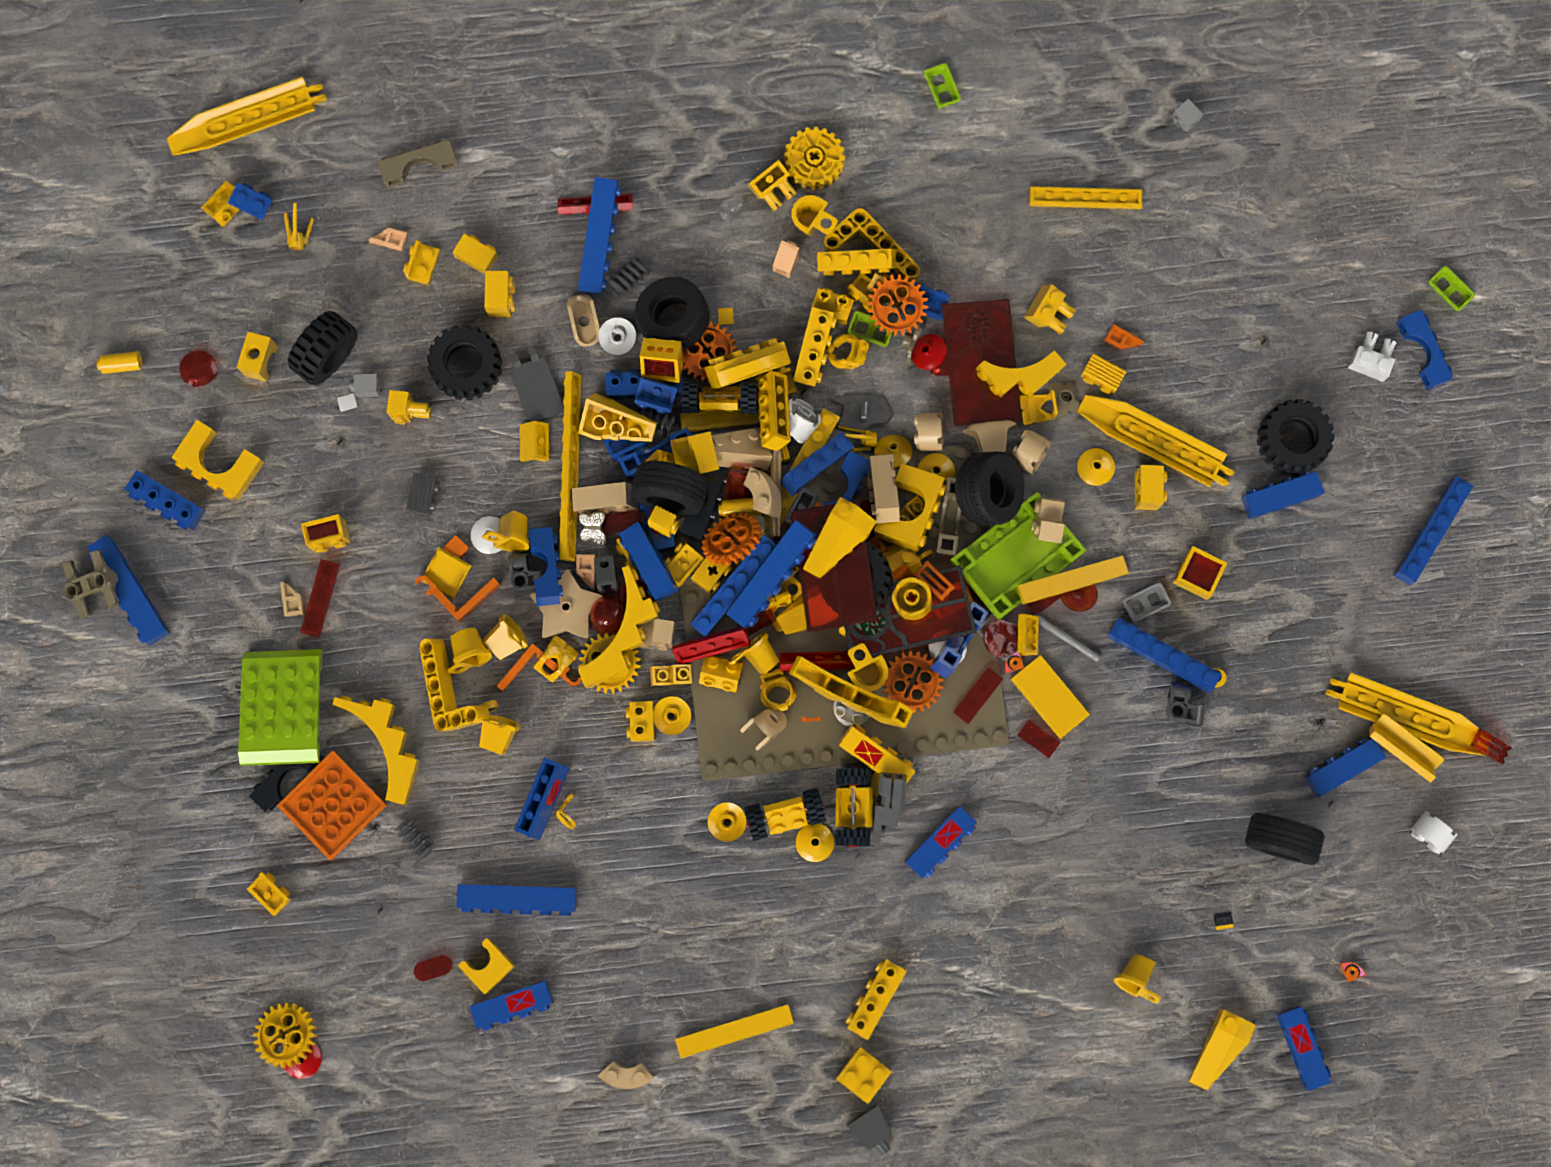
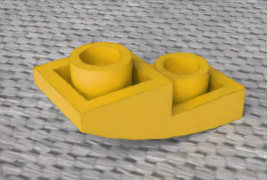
(912, 509)
(671, 675)

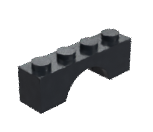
(696, 525)
(268, 794)

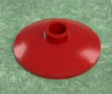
(935, 354)
(308, 1066)

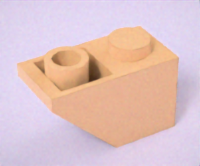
(786, 258)

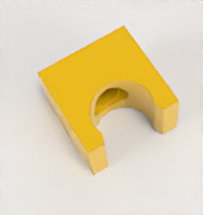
(256, 367)
(695, 452)
(496, 970)

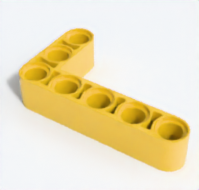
(874, 241)
(441, 692)

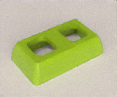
(949, 85)
(1455, 285)
(862, 317)

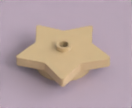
(573, 620)

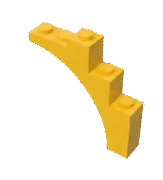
(638, 612)
(854, 697)
(400, 768)

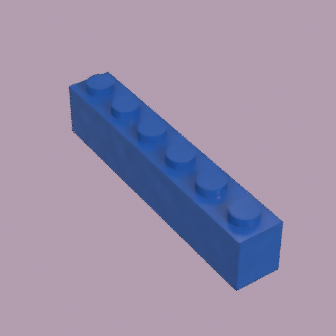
(598, 235)
(1433, 530)
(772, 574)
(733, 586)
(131, 594)
(1164, 655)
(516, 898)

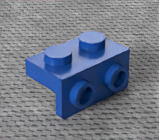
(250, 201)
(934, 302)
(655, 395)
(622, 448)

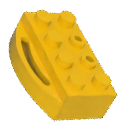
(746, 365)

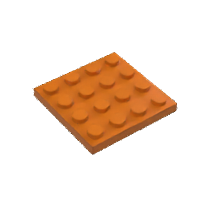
(332, 805)

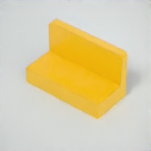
(534, 441)

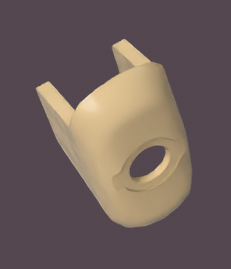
(579, 306)
(990, 435)
(767, 725)

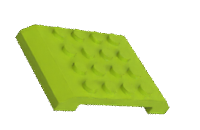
(1011, 557)
(280, 707)

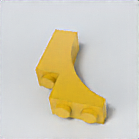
(1028, 378)

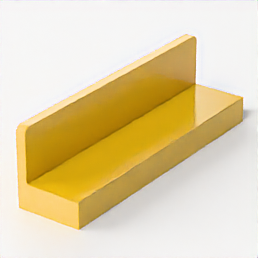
(1406, 746)

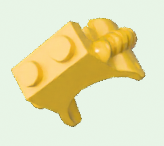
(857, 355)
(773, 680)

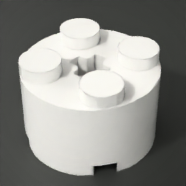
(802, 420)
(1434, 832)

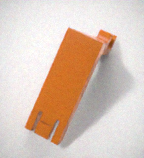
(470, 606)
(502, 685)

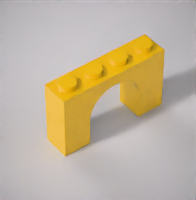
(232, 482)
(912, 533)

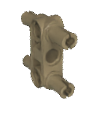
(80, 588)

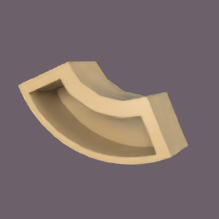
(765, 492)
(626, 1077)

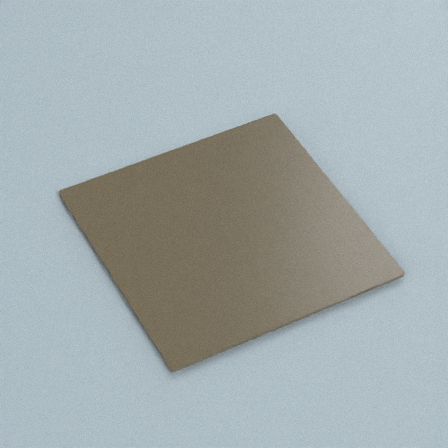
(808, 745)

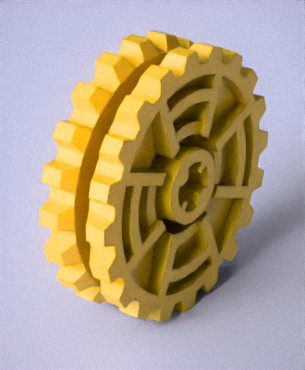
(814, 172)

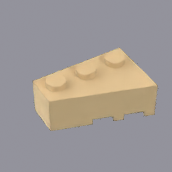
(741, 449)
(884, 489)
(605, 497)

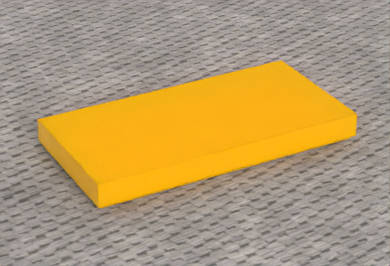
(1050, 697)

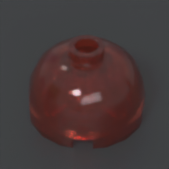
(607, 615)

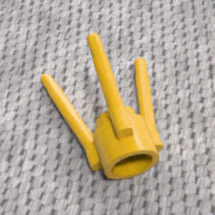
(295, 239)
(867, 438)

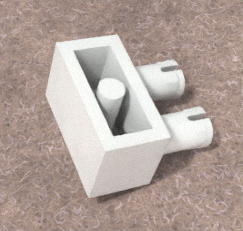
(1372, 363)

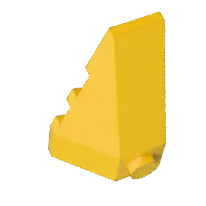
(611, 420)
(841, 533)
(1223, 1044)

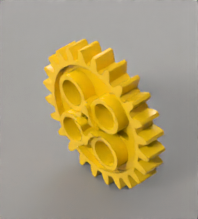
(600, 646)
(278, 1019)

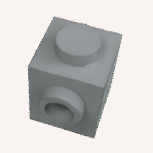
(1186, 115)
(366, 385)

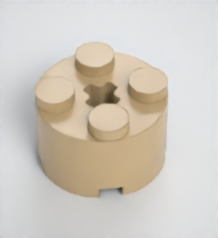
(929, 431)
(1031, 451)

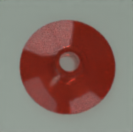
(1088, 598)

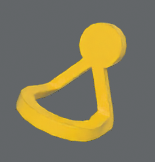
(571, 825)

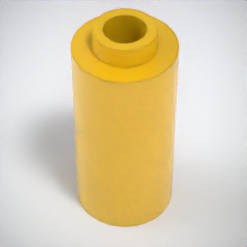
(119, 362)
(742, 505)

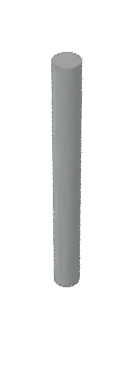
(1067, 638)

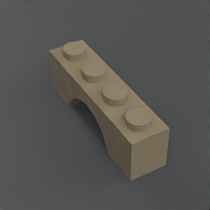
(395, 168)
(949, 522)

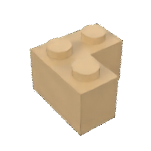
(1048, 519)
(659, 634)

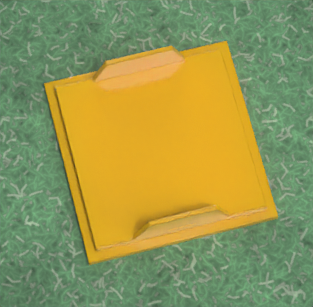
(447, 572)

